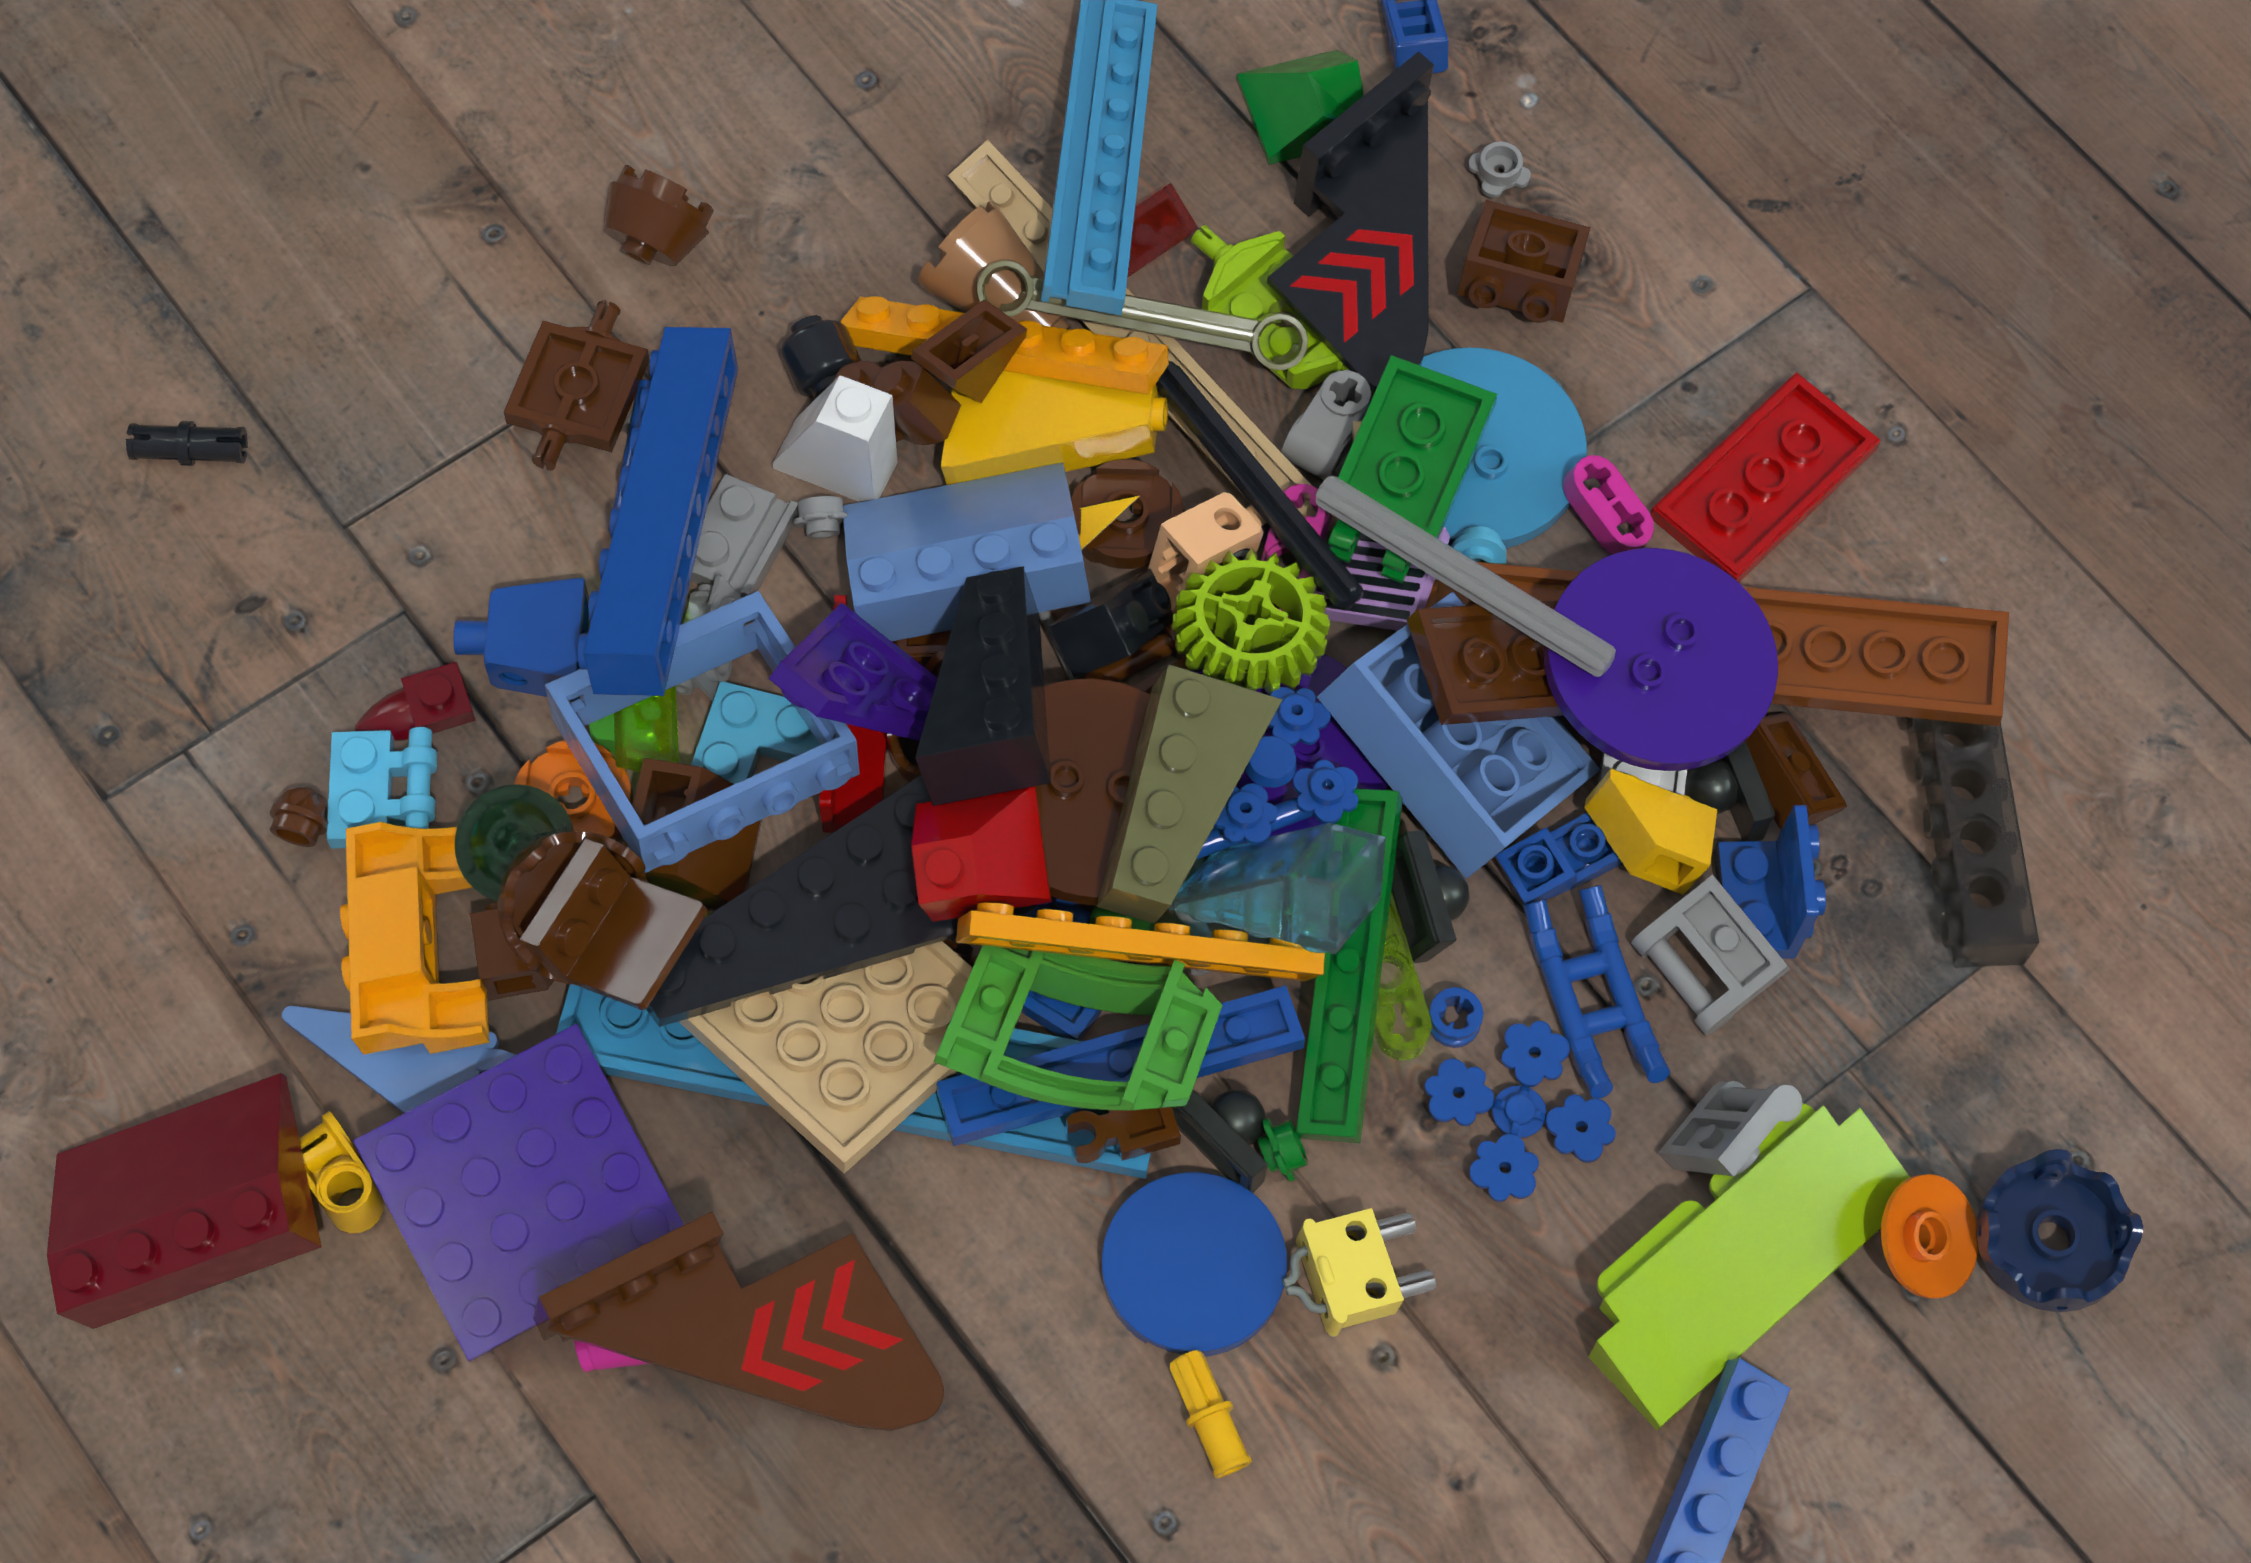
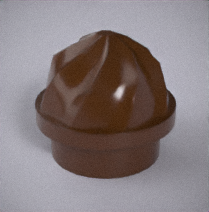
(299, 816)

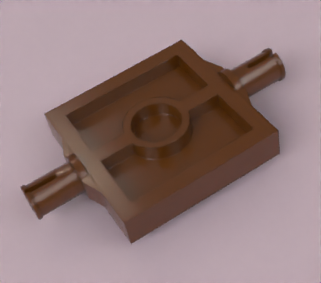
(576, 386)

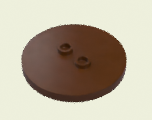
(1091, 756)

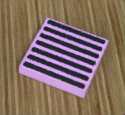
(1384, 601)

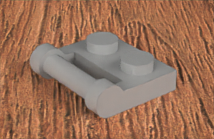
(1727, 944)
(1721, 1135)

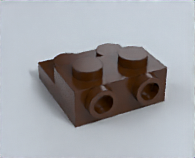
(1523, 262)

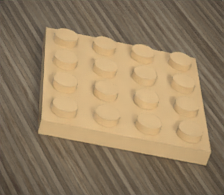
(845, 1050)

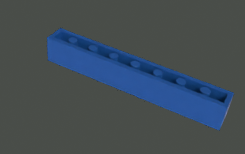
(660, 513)

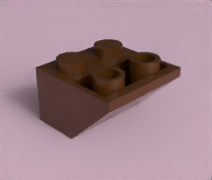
(714, 871)

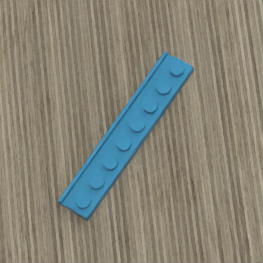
(1100, 155)

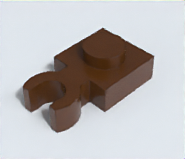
(1131, 1130)

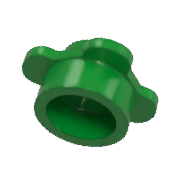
(1282, 1148)

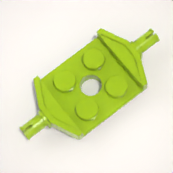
(1242, 290)

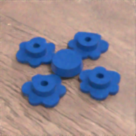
(1276, 764)
(1519, 1111)

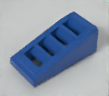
(1416, 28)

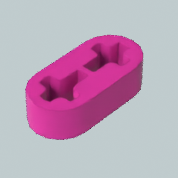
(1608, 505)

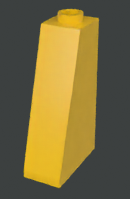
(1047, 422)

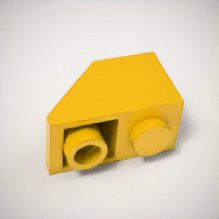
(1654, 830)

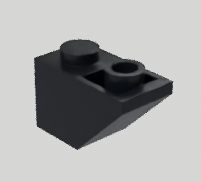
(1113, 623)

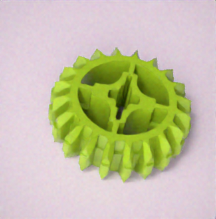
(1241, 595)

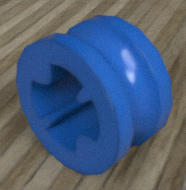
(1463, 1000)

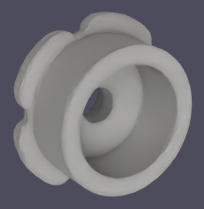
(821, 516)

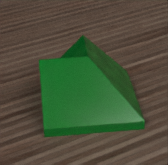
(1298, 100)

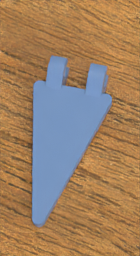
(399, 1075)

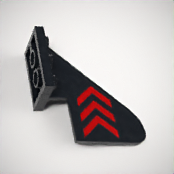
(1368, 272)

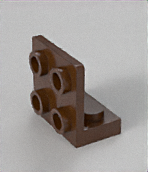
(611, 929)

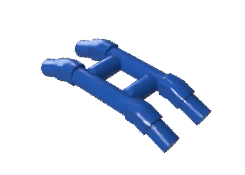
(1604, 960)

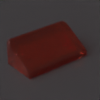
(1158, 226)

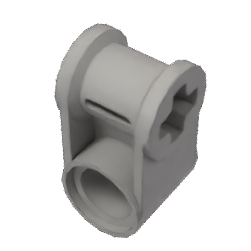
(1324, 432)

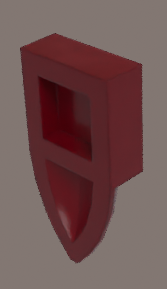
(427, 700)

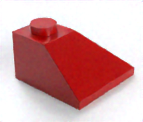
(979, 854)

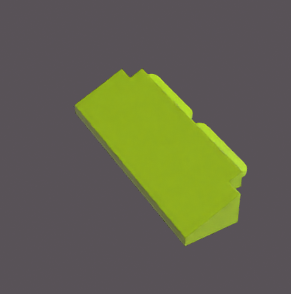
(1728, 1273)

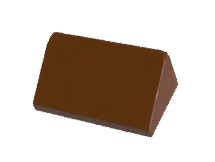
(1792, 771)

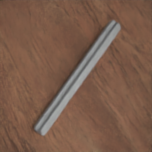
(1466, 576)

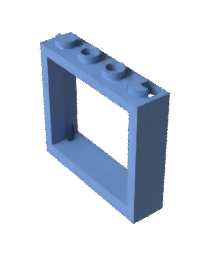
(700, 648)

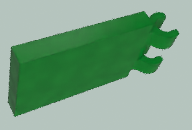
(1413, 451)

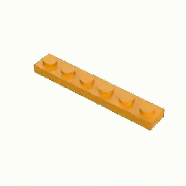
(1045, 351)
(1116, 940)

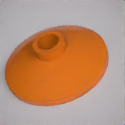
(1929, 1236)

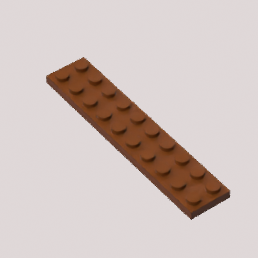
(1855, 650)

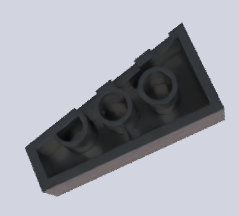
(989, 698)

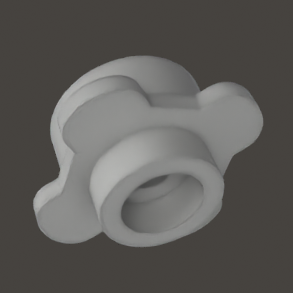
(1499, 156)

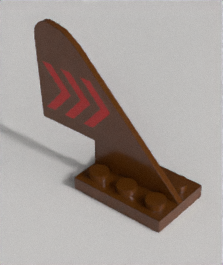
(802, 1337)

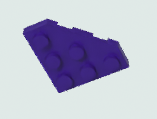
(857, 677)

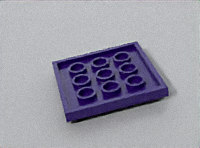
(517, 1187)

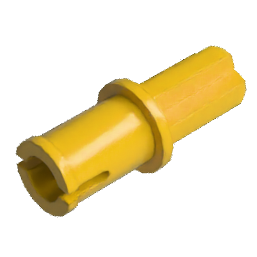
(1209, 1414)

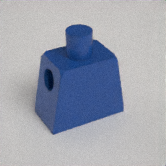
(528, 634)

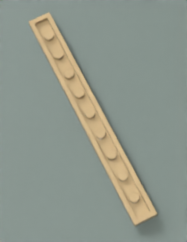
(992, 178)

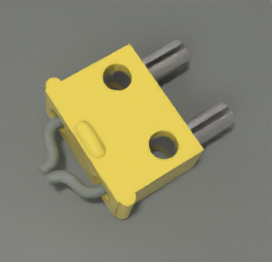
(1347, 1269)

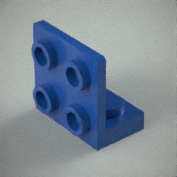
(1776, 882)

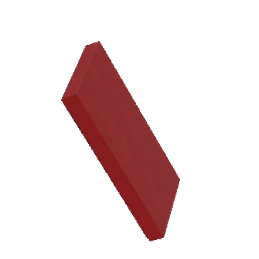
(1765, 478)

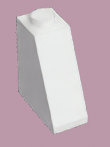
(843, 441)

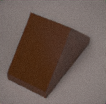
(972, 350)

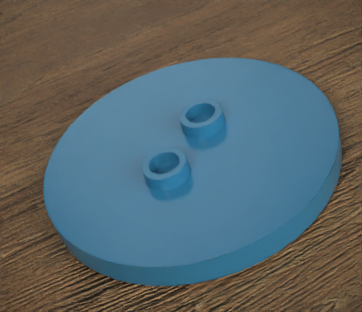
(1524, 448)

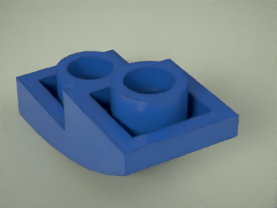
(1558, 860)

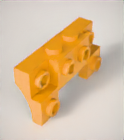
(395, 943)

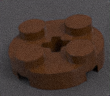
(1127, 543)

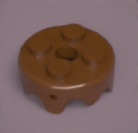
(534, 876)

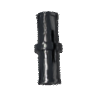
(186, 443)

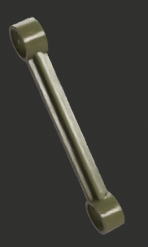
(1158, 318)

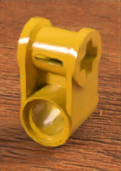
(332, 1170)

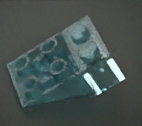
(1294, 887)

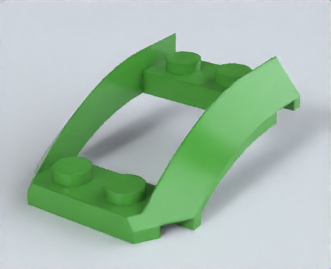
(1165, 1062)

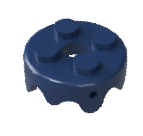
(2079, 1200)

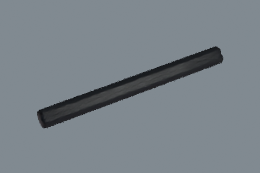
(1259, 488)

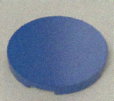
(1194, 1263)

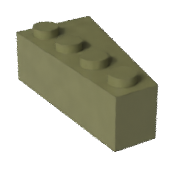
(1181, 777)

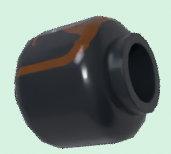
(817, 353)

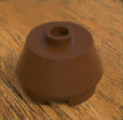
(654, 218)

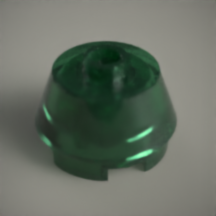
(499, 828)

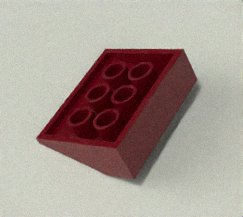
(179, 1205)

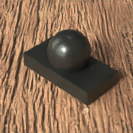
(1735, 786)
(1426, 897)
(1226, 1132)

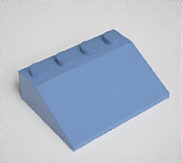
(920, 546)
(1464, 781)

